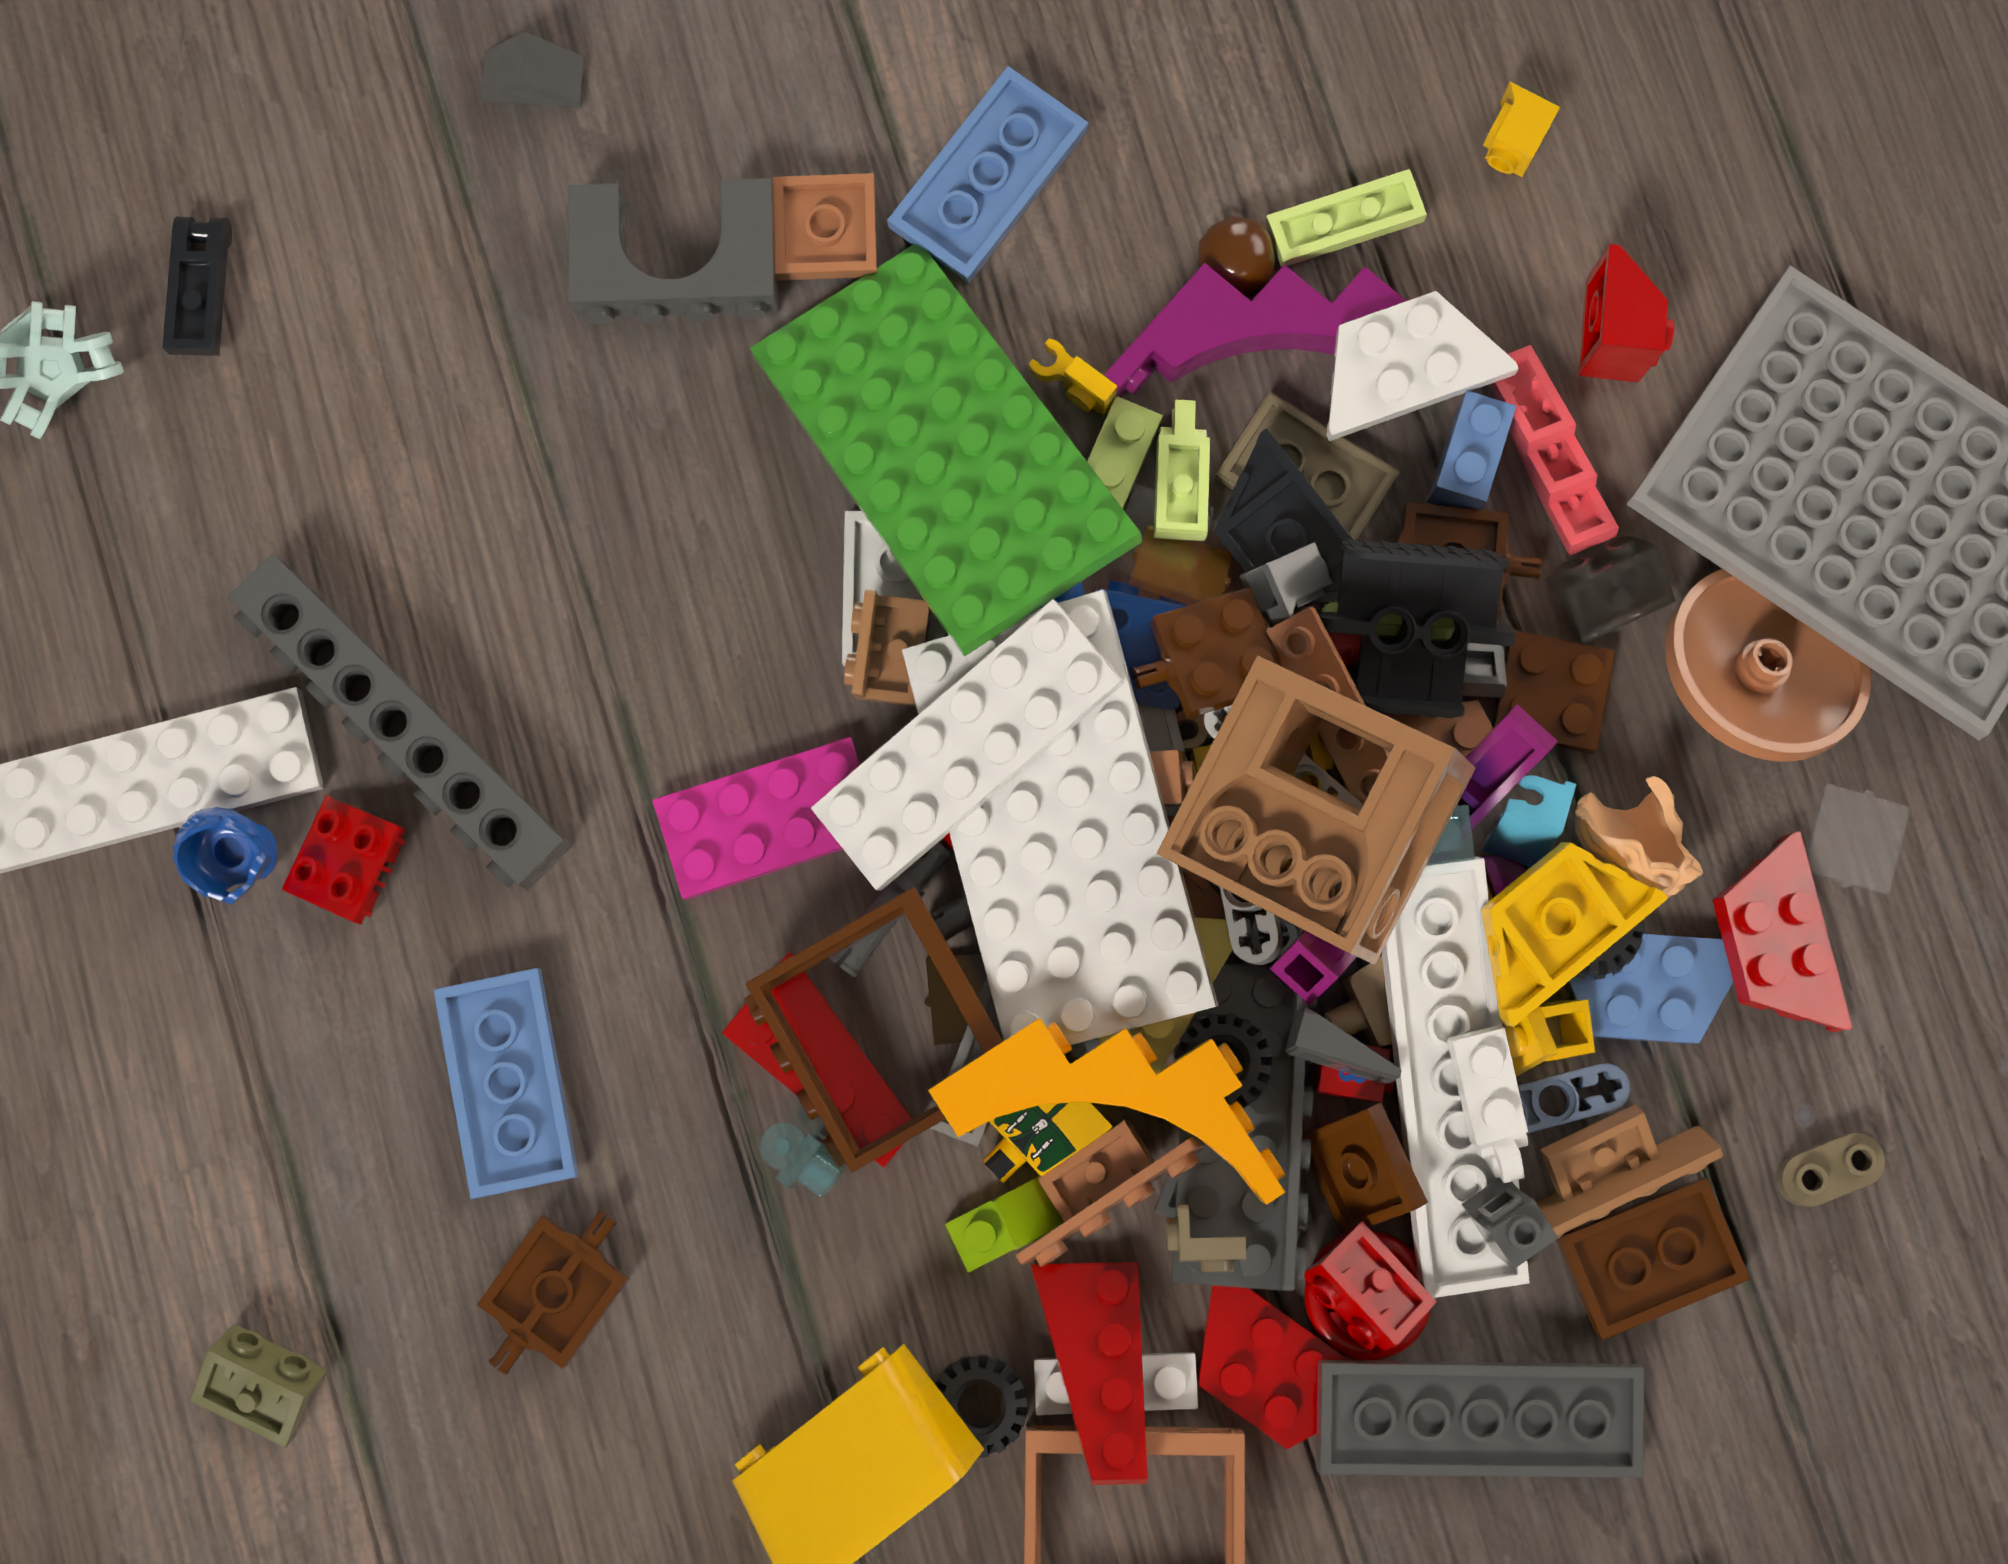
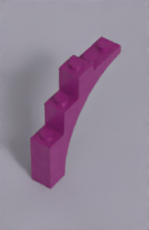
(1500, 764)

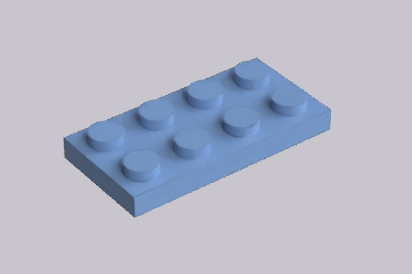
(988, 174)
(506, 1083)

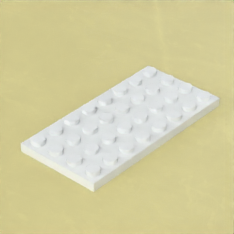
(1066, 867)

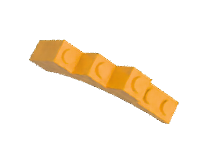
(1188, 1092)

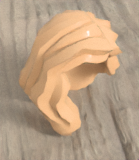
(1640, 839)

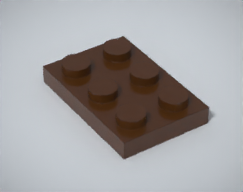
(1652, 1258)

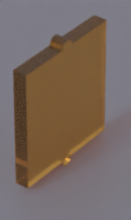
(1180, 569)

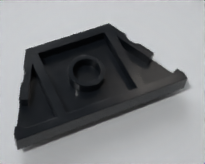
(1279, 513)

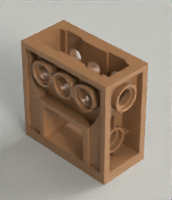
(1252, 795)

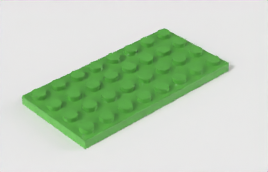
(945, 448)

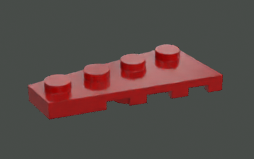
(849, 1076)

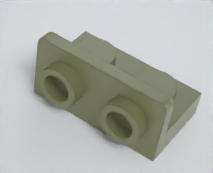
(257, 1384)

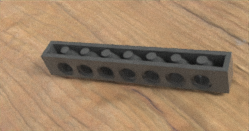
(275, 590)

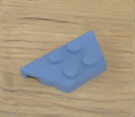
(1663, 992)

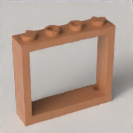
(1159, 1441)

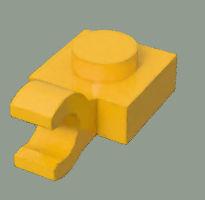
(1083, 383)

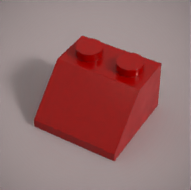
(1622, 320)

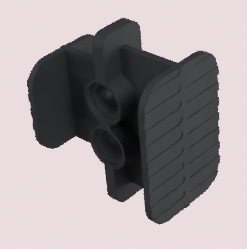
(1421, 586)

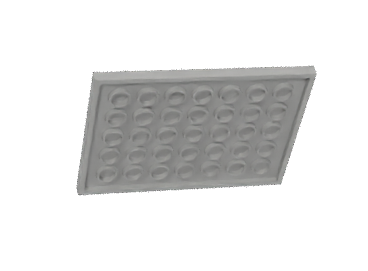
(1853, 496)

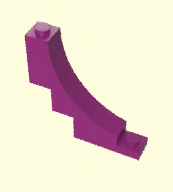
(1217, 321)

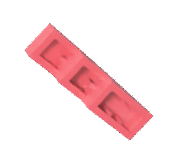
(1553, 456)

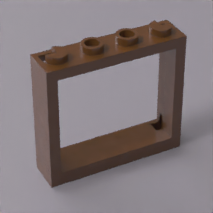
(792, 1055)

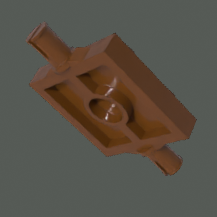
(1465, 528)
(1208, 650)
(553, 1292)

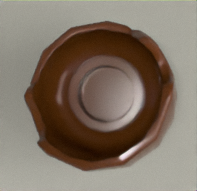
(1239, 253)

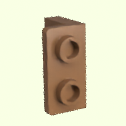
(885, 629)

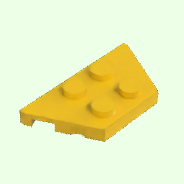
(1557, 924)

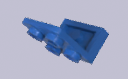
(1138, 643)

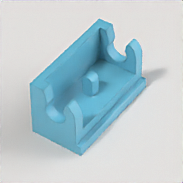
(1530, 831)

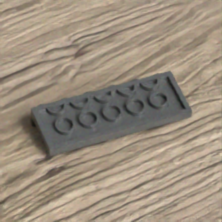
(1213, 1189)

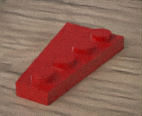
(1098, 1349)

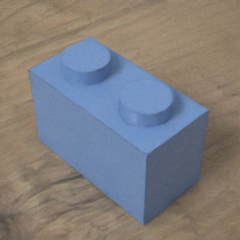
(1471, 452)

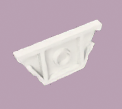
(1408, 362)

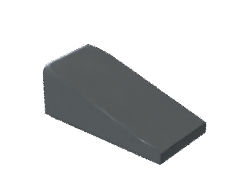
(1326, 1044)

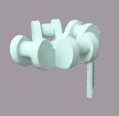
(49, 365)

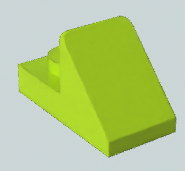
(1003, 1224)

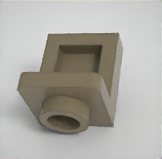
(1214, 1253)

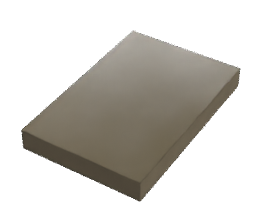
(1339, 470)

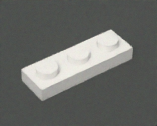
(1167, 1383)

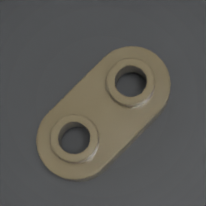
(1832, 1169)

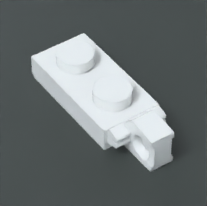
(1490, 1098)

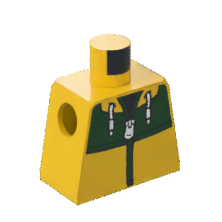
(1043, 1136)

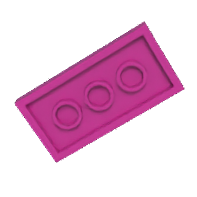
(752, 820)

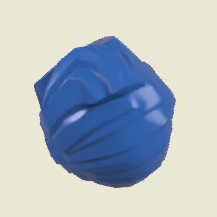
(223, 850)

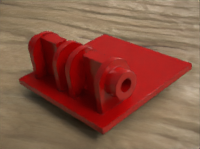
(344, 860)

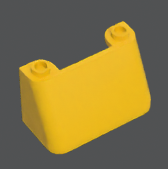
(857, 1466)

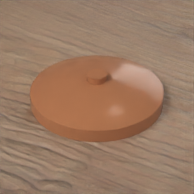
(1761, 673)

